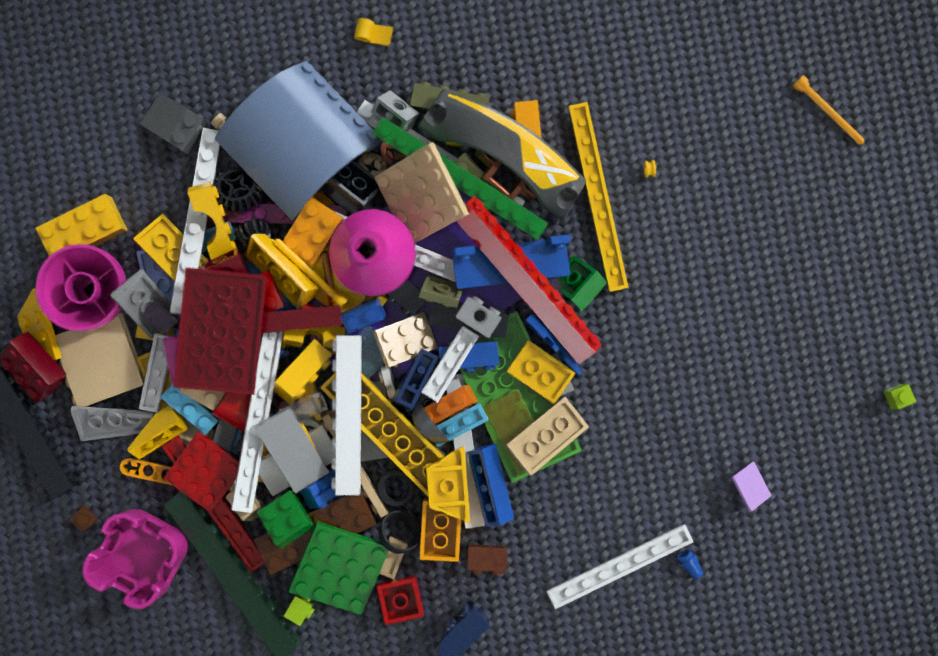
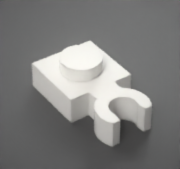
(387, 377)

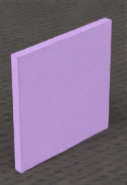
(751, 486)

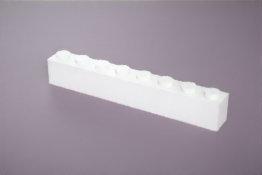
(348, 415)

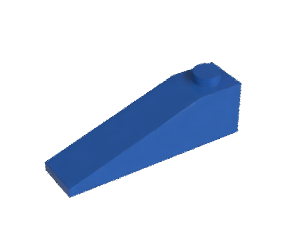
(546, 335)

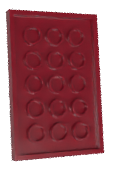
(219, 331)

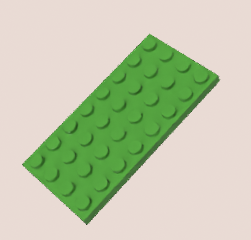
(496, 383)

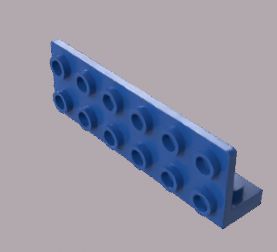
(476, 270)

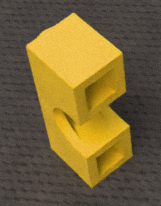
(325, 334)

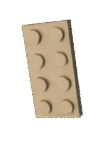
(547, 436)

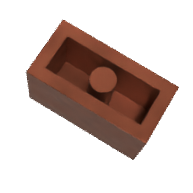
(487, 558)

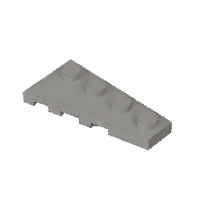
(102, 423)

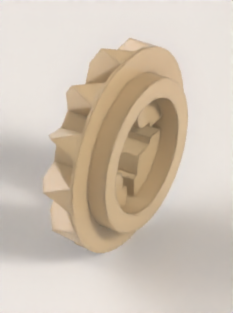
(368, 159)

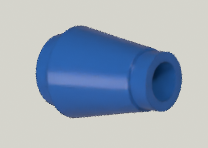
(690, 563)

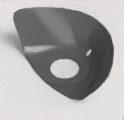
(426, 425)

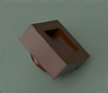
(84, 519)

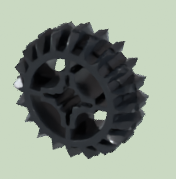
(240, 196)

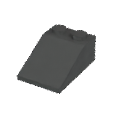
(174, 123)

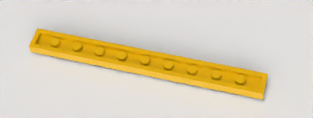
(598, 197)

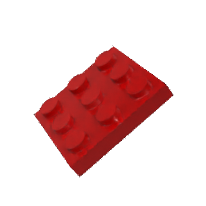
(204, 471)

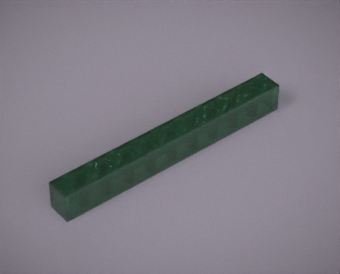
(233, 575)

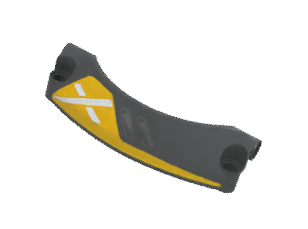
(488, 130)

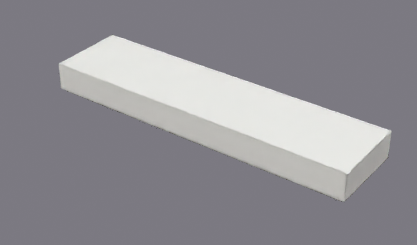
(450, 364)
(155, 376)

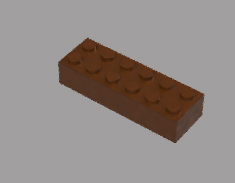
(346, 512)

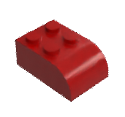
(233, 409)

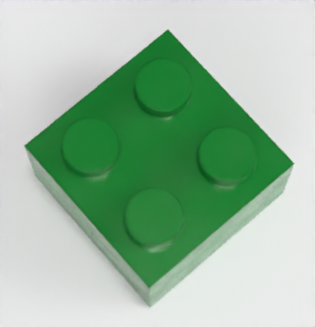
(286, 519)

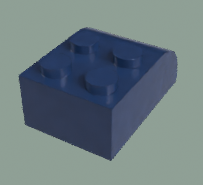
(463, 630)

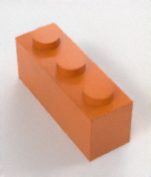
(451, 404)

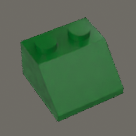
(581, 284)

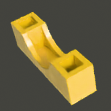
(204, 200)

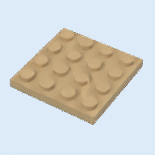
(422, 193)

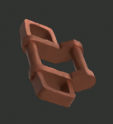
(492, 167)

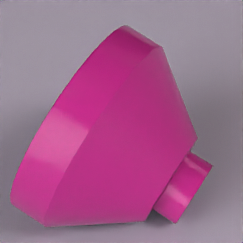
(388, 265)
(64, 284)

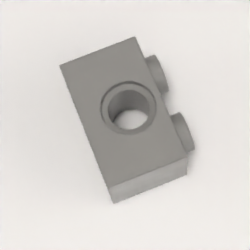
(395, 110)
(467, 313)

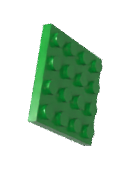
(338, 568)

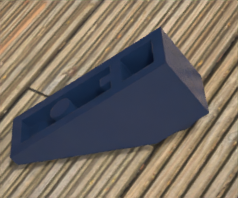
(414, 380)

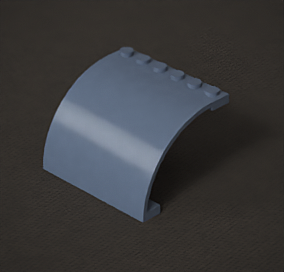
(295, 136)

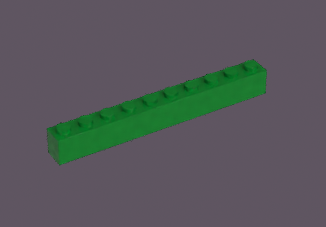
(466, 182)

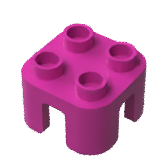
(136, 557)

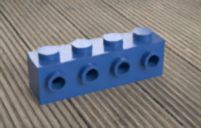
(490, 485)

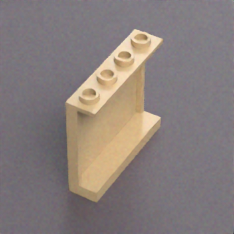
(99, 362)

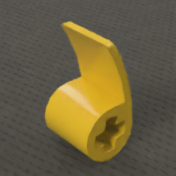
(372, 33)

